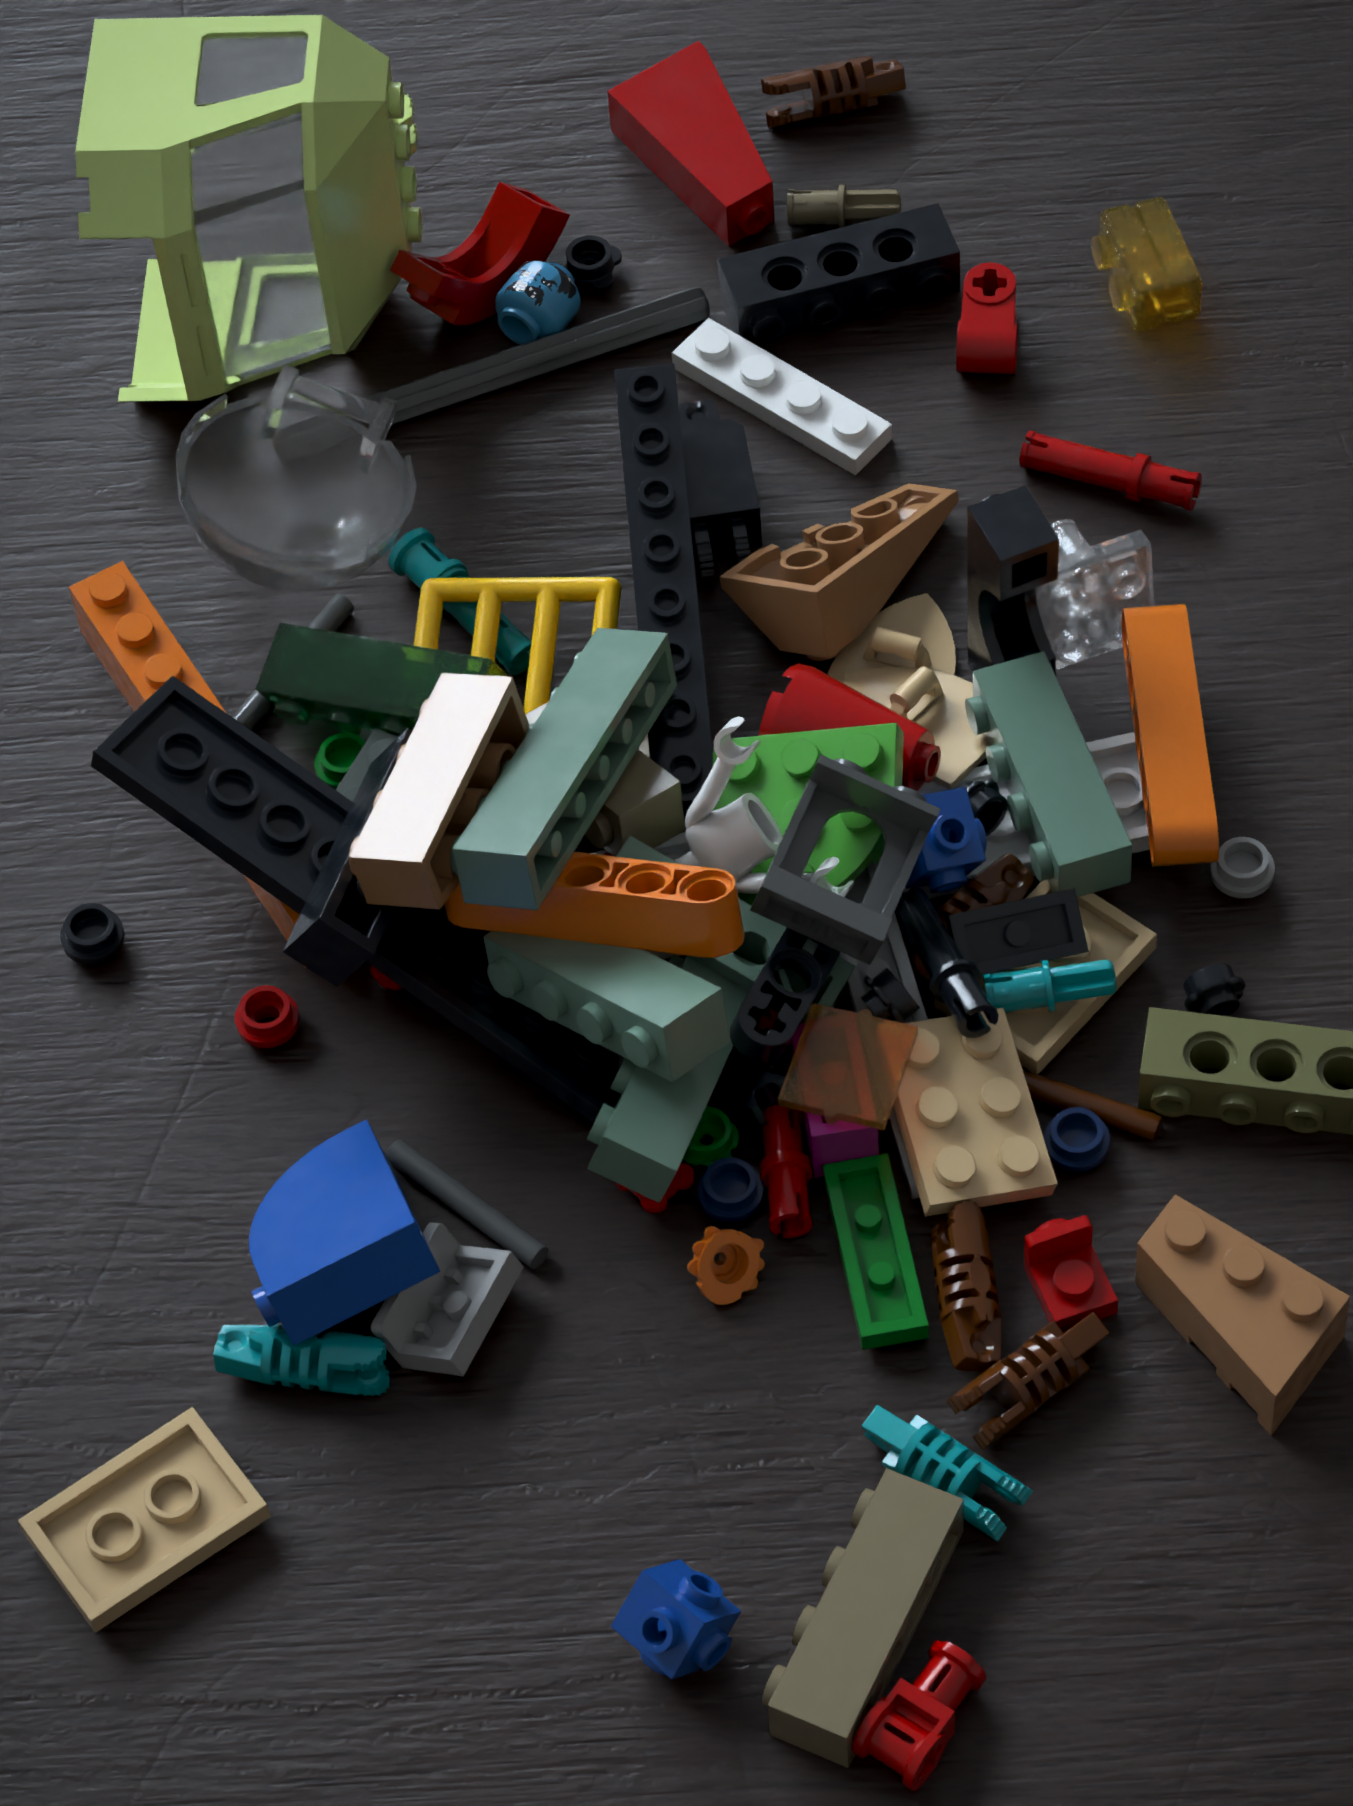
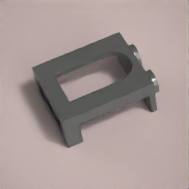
(819, 913)

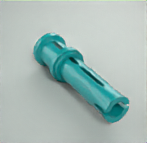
(420, 560)

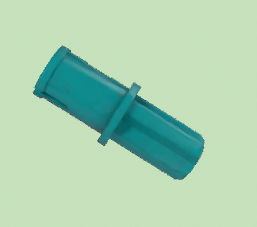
(1046, 986)

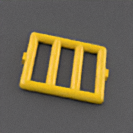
(489, 595)

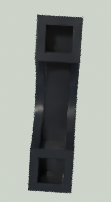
(1007, 558)

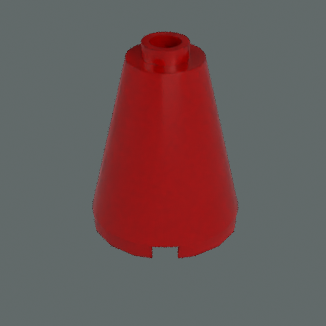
(822, 703)

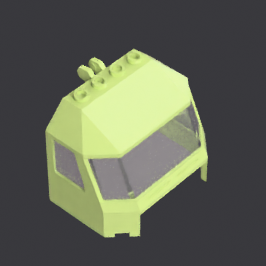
(262, 175)

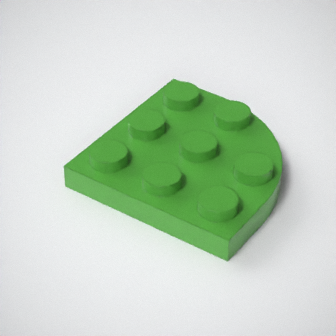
(780, 773)

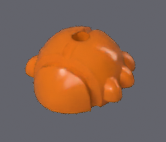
(733, 1271)

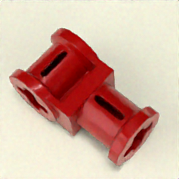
(918, 1719)

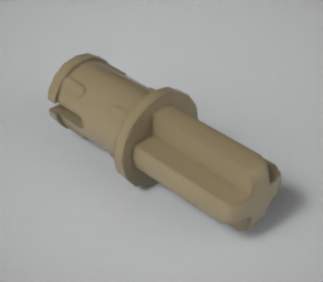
(840, 206)

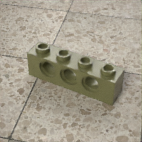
(1244, 1056)

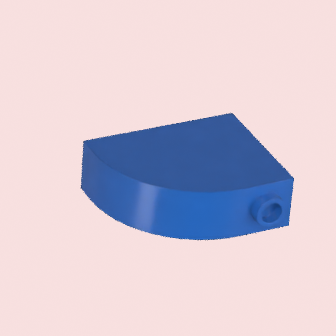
(335, 1237)

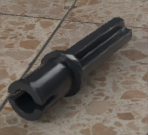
(952, 977)

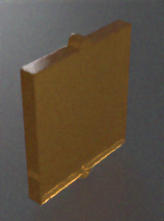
(848, 1066)

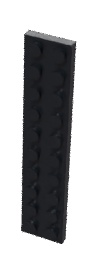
(278, 829)

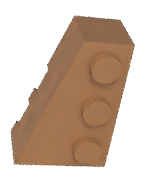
(1242, 1305)

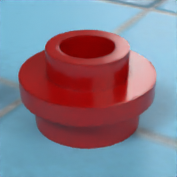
(264, 1003)

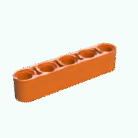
(1169, 736)
(626, 906)

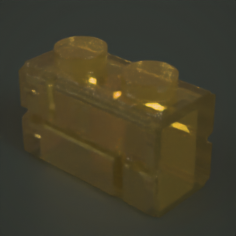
(1147, 264)

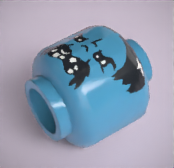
(537, 301)

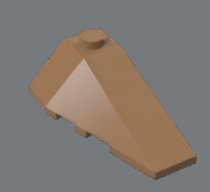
(841, 575)

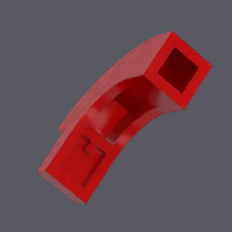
(466, 281)

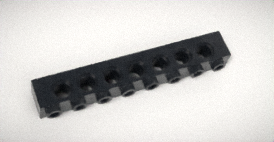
(665, 565)

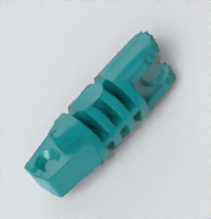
(331, 1361)
(944, 1463)

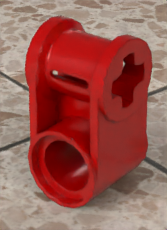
(988, 321)

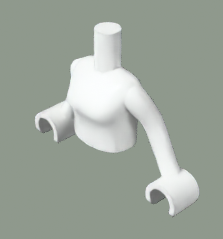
(741, 832)

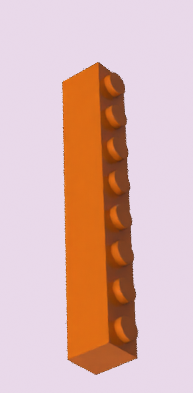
(141, 657)

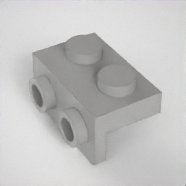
(448, 1315)

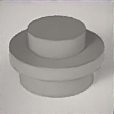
(1243, 868)

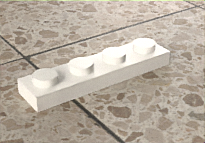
(782, 396)

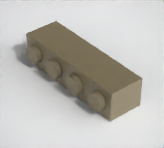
(864, 1616)

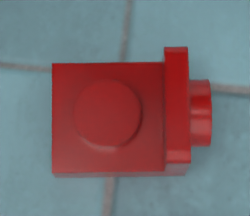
(1068, 1272)

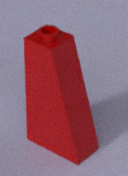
(695, 142)

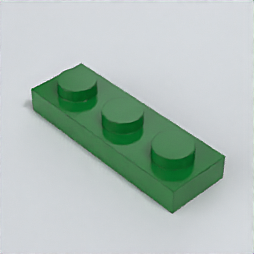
(875, 1252)

